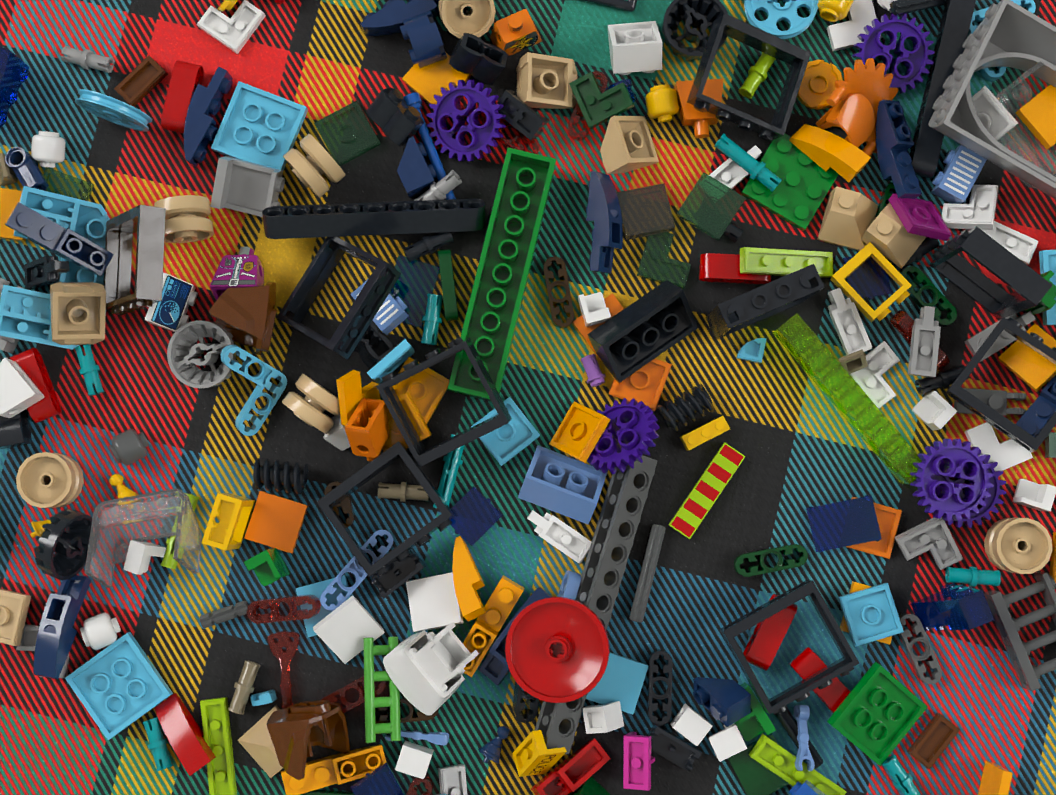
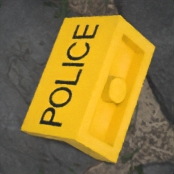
(533, 756)

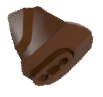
(248, 314)
(304, 726)

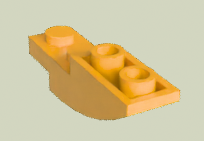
(489, 624)
(335, 769)

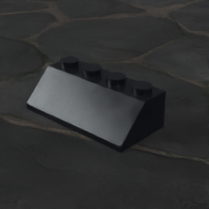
(643, 330)

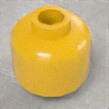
(834, 9)
(662, 103)

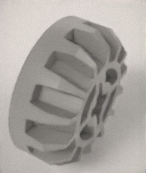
(184, 355)

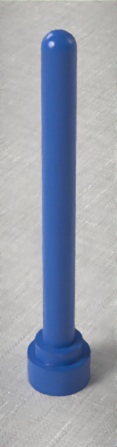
(415, 101)

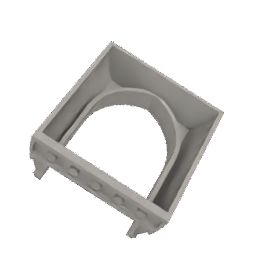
(1008, 39)

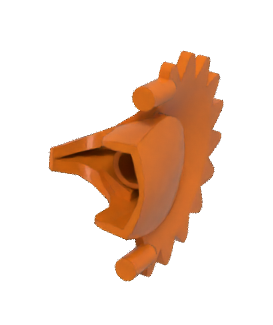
(857, 102)

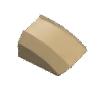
(545, 81)
(77, 312)

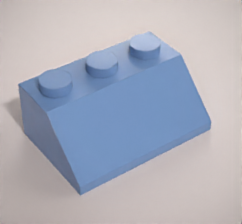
(562, 485)

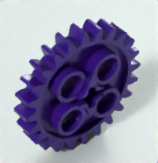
(913, 60)
(482, 135)
(625, 437)
(990, 501)
(948, 503)

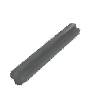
(647, 573)

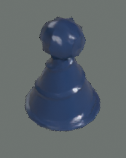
(493, 748)

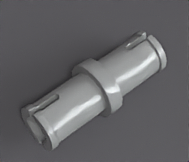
(87, 59)
(440, 189)

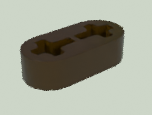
(345, 503)

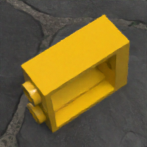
(853, 264)
(234, 517)

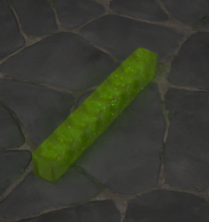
(848, 398)

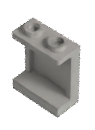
(246, 186)

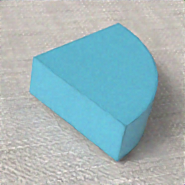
(752, 350)
(263, 698)

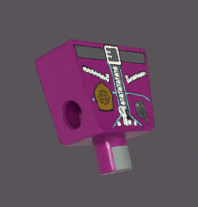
(238, 272)

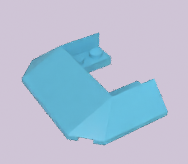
(27, 312)

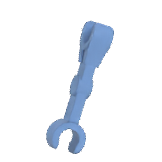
(802, 714)
(437, 738)

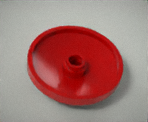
(557, 649)

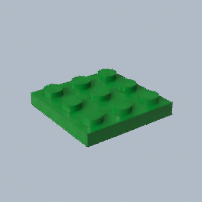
(801, 187)
(877, 713)

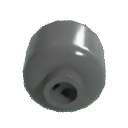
(129, 447)

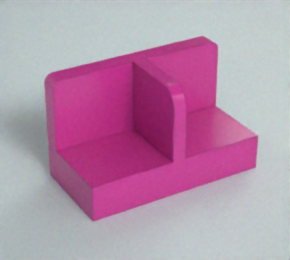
(637, 762)

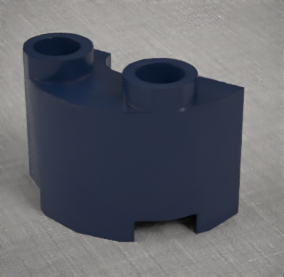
(424, 39)

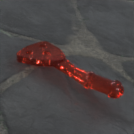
(284, 658)

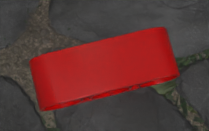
(181, 89)
(727, 269)
(34, 367)
(768, 637)
(809, 663)

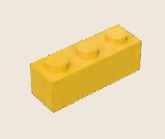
(705, 433)

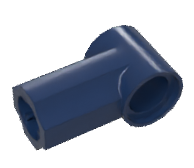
(25, 168)

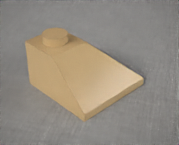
(627, 145)
(847, 218)
(891, 237)
(260, 746)

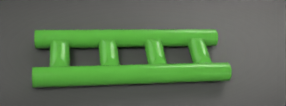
(373, 702)

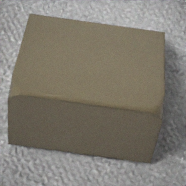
(7, 175)
(854, 361)

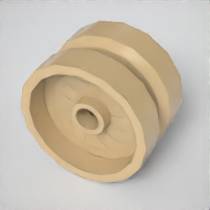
(474, 22)
(316, 163)
(186, 218)
(314, 404)
(35, 483)
(1032, 550)

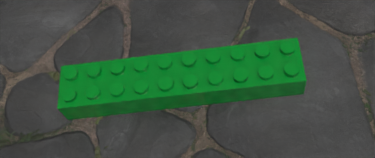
(503, 269)

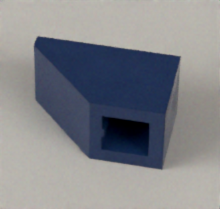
(414, 171)
(722, 698)

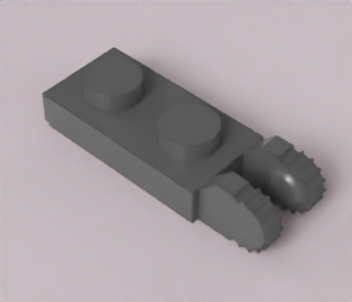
(995, 399)

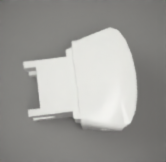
(433, 672)

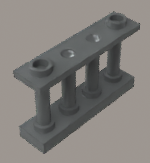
(1009, 627)

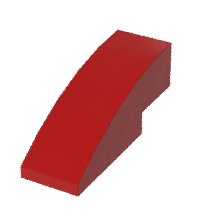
(184, 734)
(573, 770)

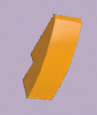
(830, 151)
(466, 581)

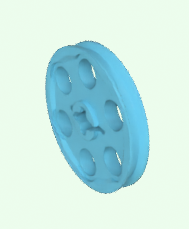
(777, 13)
(113, 110)

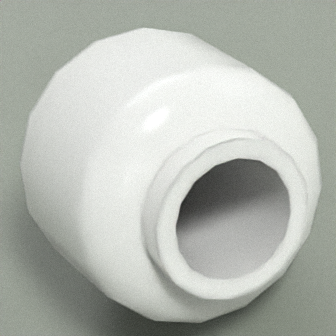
(48, 148)
(100, 631)

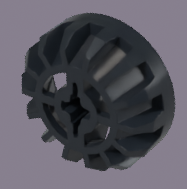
(693, 13)
(68, 545)

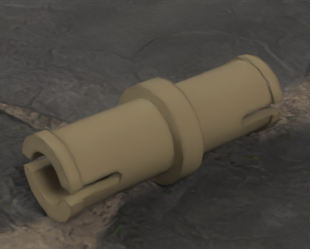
(402, 492)
(244, 687)

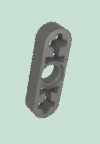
(920, 668)

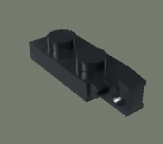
(44, 271)

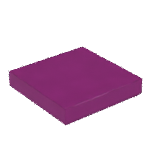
(920, 217)

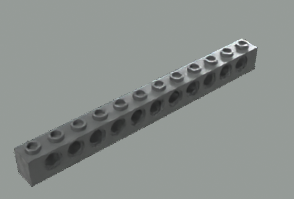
(602, 579)

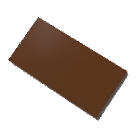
(141, 81)
(933, 740)

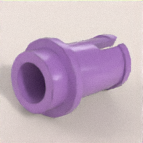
(593, 370)

